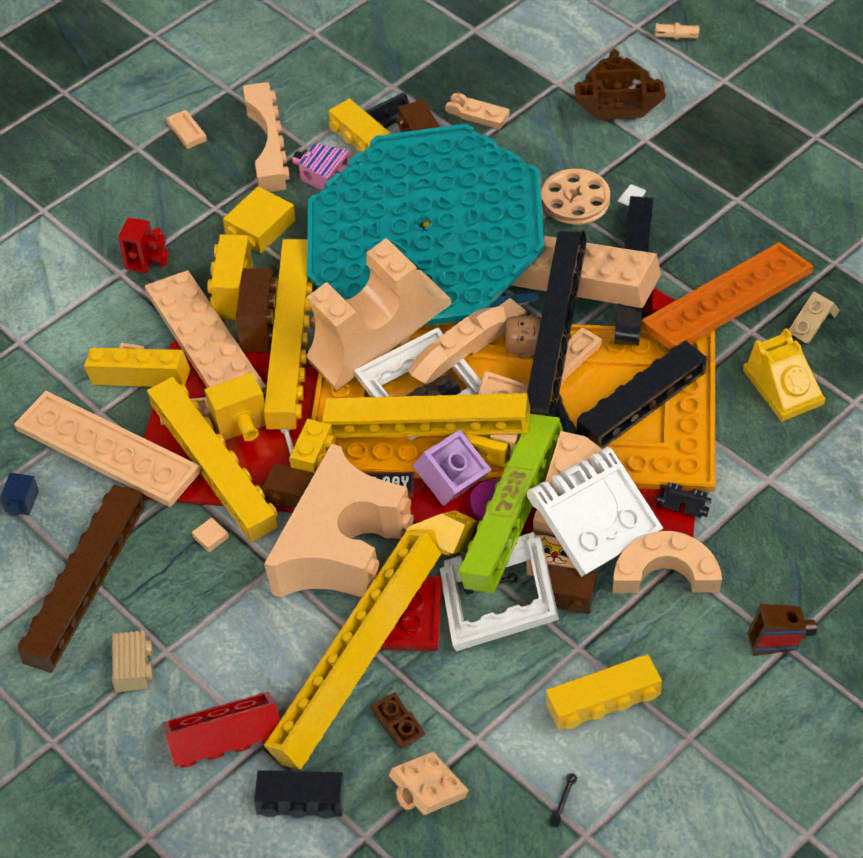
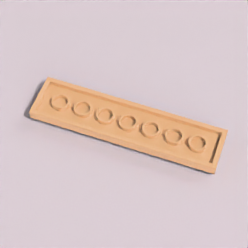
(199, 330)
(108, 448)

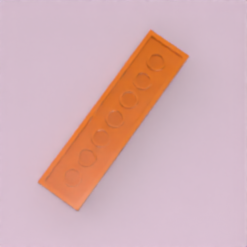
(727, 296)

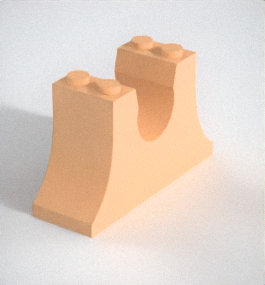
(376, 319)
(318, 541)

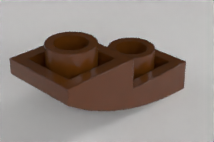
(397, 720)

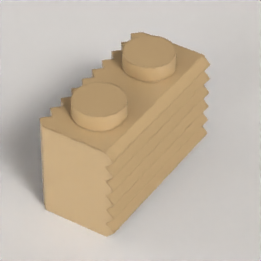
(130, 661)

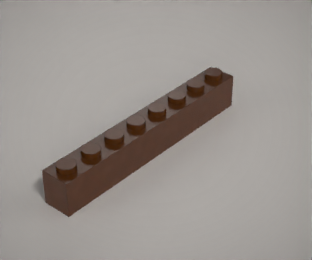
(81, 579)

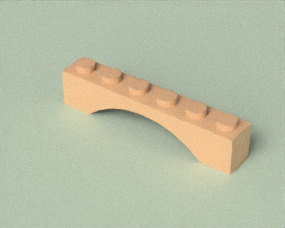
(270, 163)

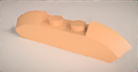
(457, 343)

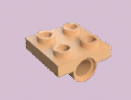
(426, 784)

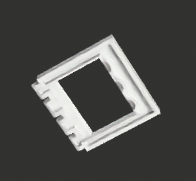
(398, 361)
(516, 618)

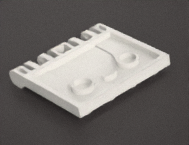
(595, 512)

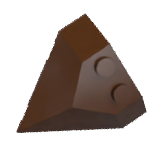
(619, 89)

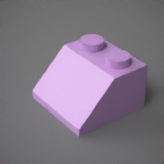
(451, 467)

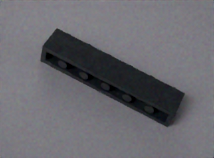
(642, 395)

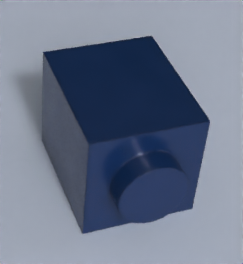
(19, 494)

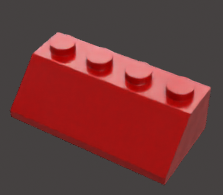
(221, 729)

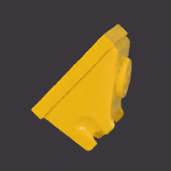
(783, 376)

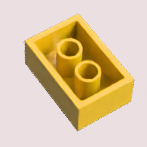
(231, 257)

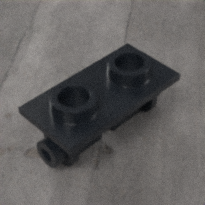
(694, 501)

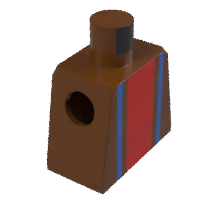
(778, 629)

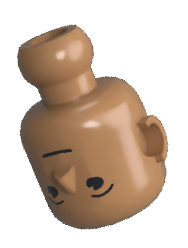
(522, 335)

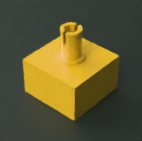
(237, 407)

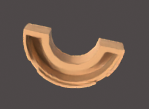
(667, 551)

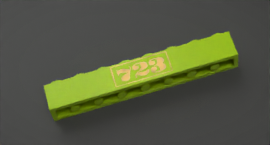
(509, 506)

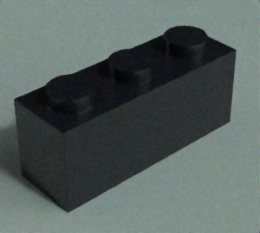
(299, 793)

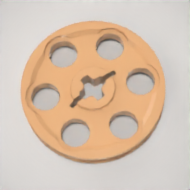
(580, 202)

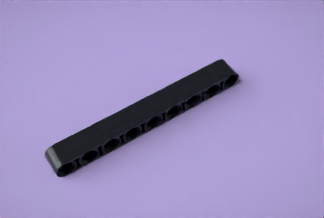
(637, 238)
(556, 322)

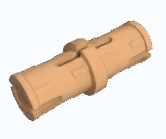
(676, 31)

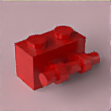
(139, 245)

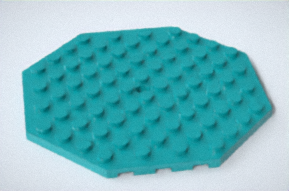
(469, 189)

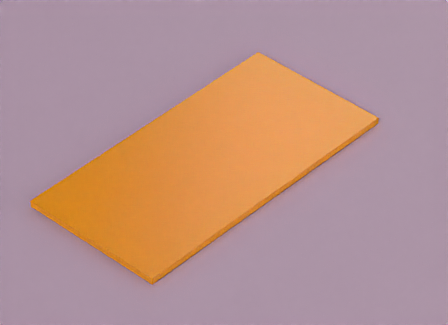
(664, 447)

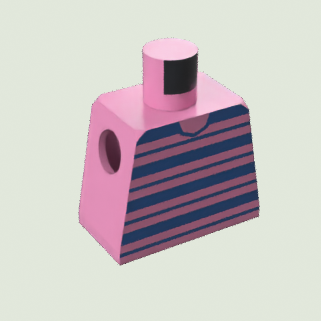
(320, 164)

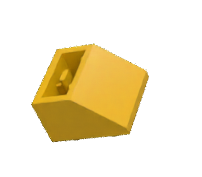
(448, 531)

